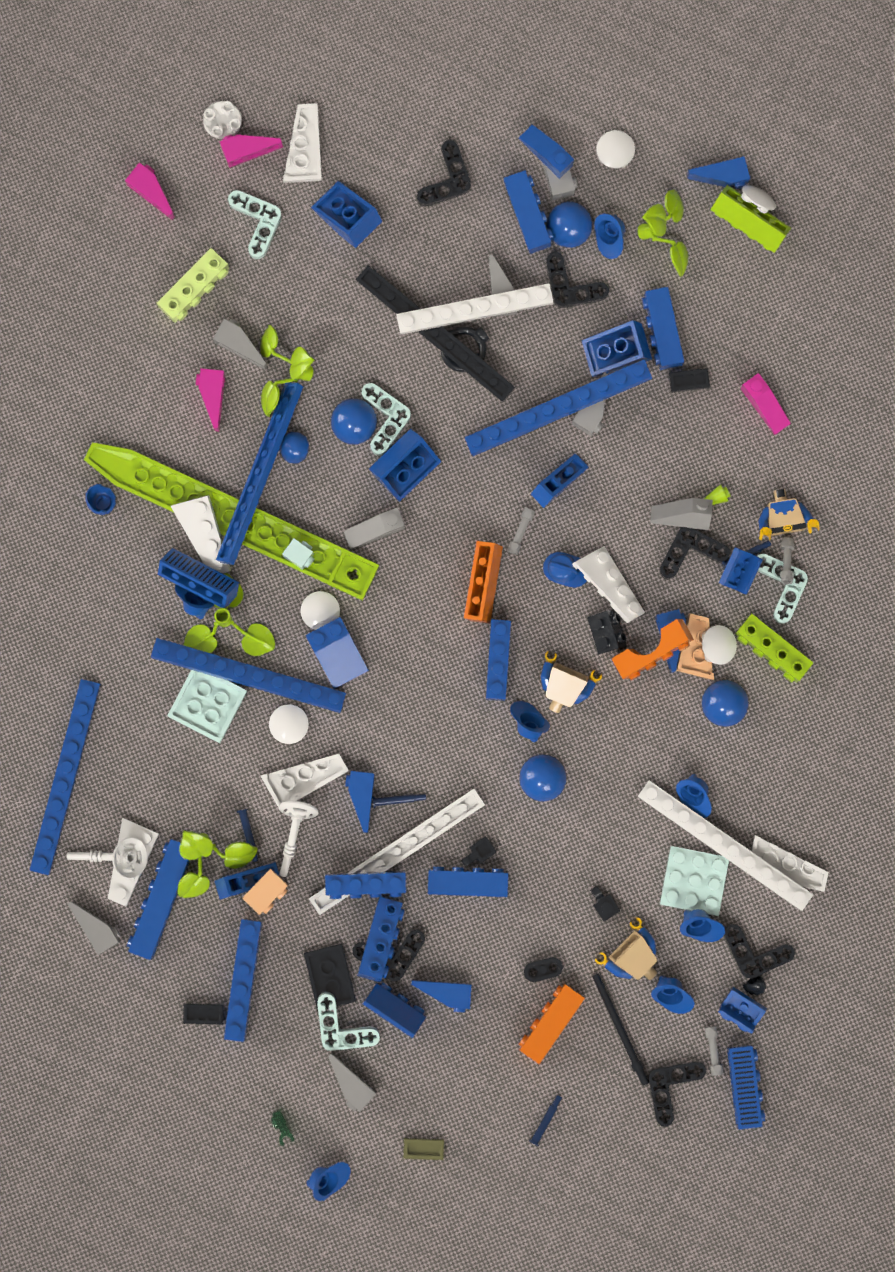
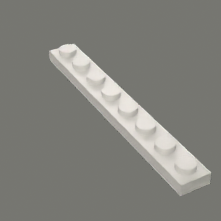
(474, 309)

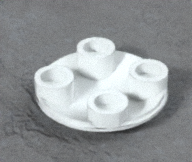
(222, 119)
(615, 149)
(758, 197)
(319, 609)
(718, 645)
(288, 724)

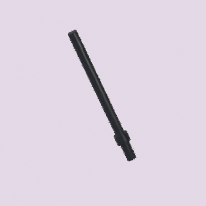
(637, 1065)

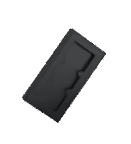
(689, 380)
(203, 1013)

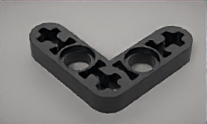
(451, 183)
(570, 292)
(684, 545)
(750, 959)
(390, 962)
(668, 1080)

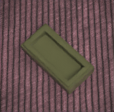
(423, 1149)

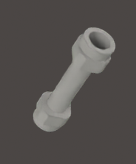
(514, 546)
(787, 575)
(716, 1068)

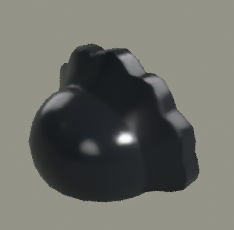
(755, 986)

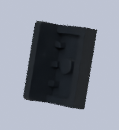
(607, 631)

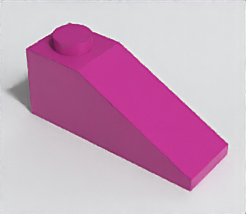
(243, 148)
(145, 183)
(212, 388)
(765, 403)

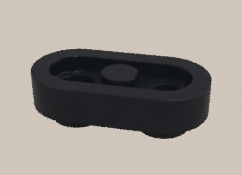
(543, 970)

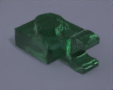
(279, 1122)

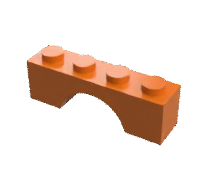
(673, 637)

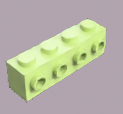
(193, 286)

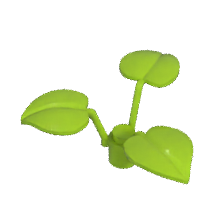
(656, 227)
(299, 369)
(255, 643)
(198, 845)

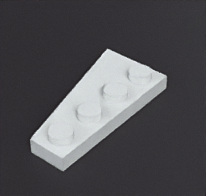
(304, 154)
(202, 529)
(607, 578)
(303, 779)
(795, 868)
(122, 887)

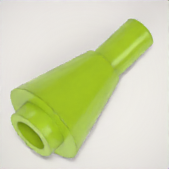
(719, 495)

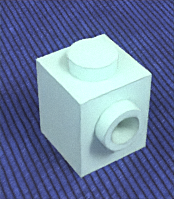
(299, 554)

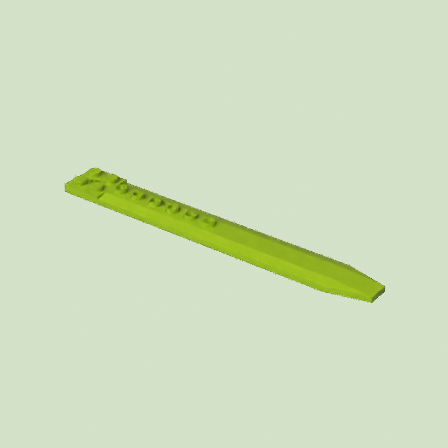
(265, 533)

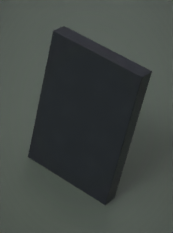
(330, 973)

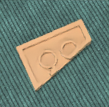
(692, 658)

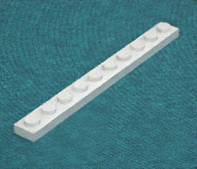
(408, 843)
(725, 845)

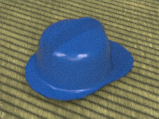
(609, 235)
(560, 570)
(192, 603)
(529, 720)
(694, 795)
(701, 927)
(672, 996)
(328, 1180)

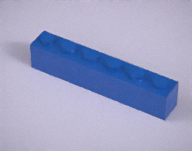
(159, 903)
(243, 980)

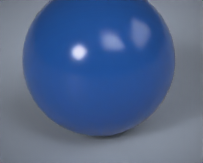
(569, 224)
(353, 421)
(725, 703)
(542, 778)

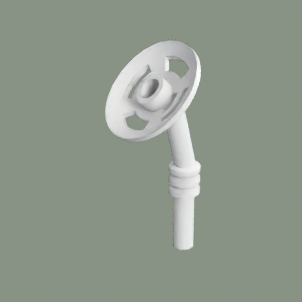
(298, 814)
(123, 857)

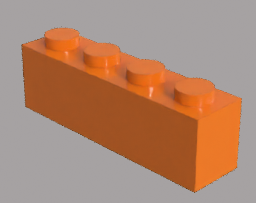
(483, 582)
(551, 1024)

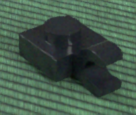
(480, 850)
(605, 905)

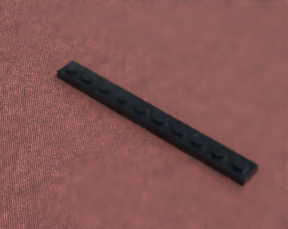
(438, 336)

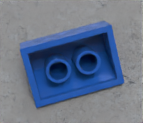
(405, 464)
(395, 1009)

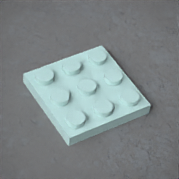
(207, 704)
(694, 880)

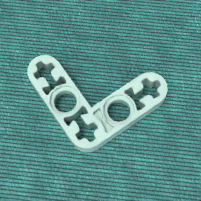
(265, 220)
(390, 412)
(795, 588)
(340, 1034)

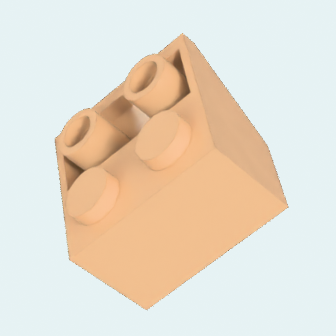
(265, 891)

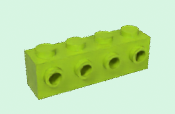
(747, 218)
(774, 648)

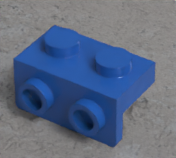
(740, 570)
(741, 1010)

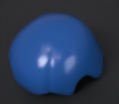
(294, 447)
(100, 499)

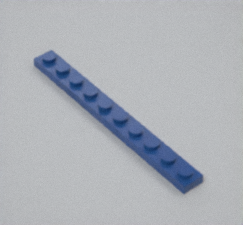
(558, 408)
(259, 473)
(248, 675)
(65, 777)

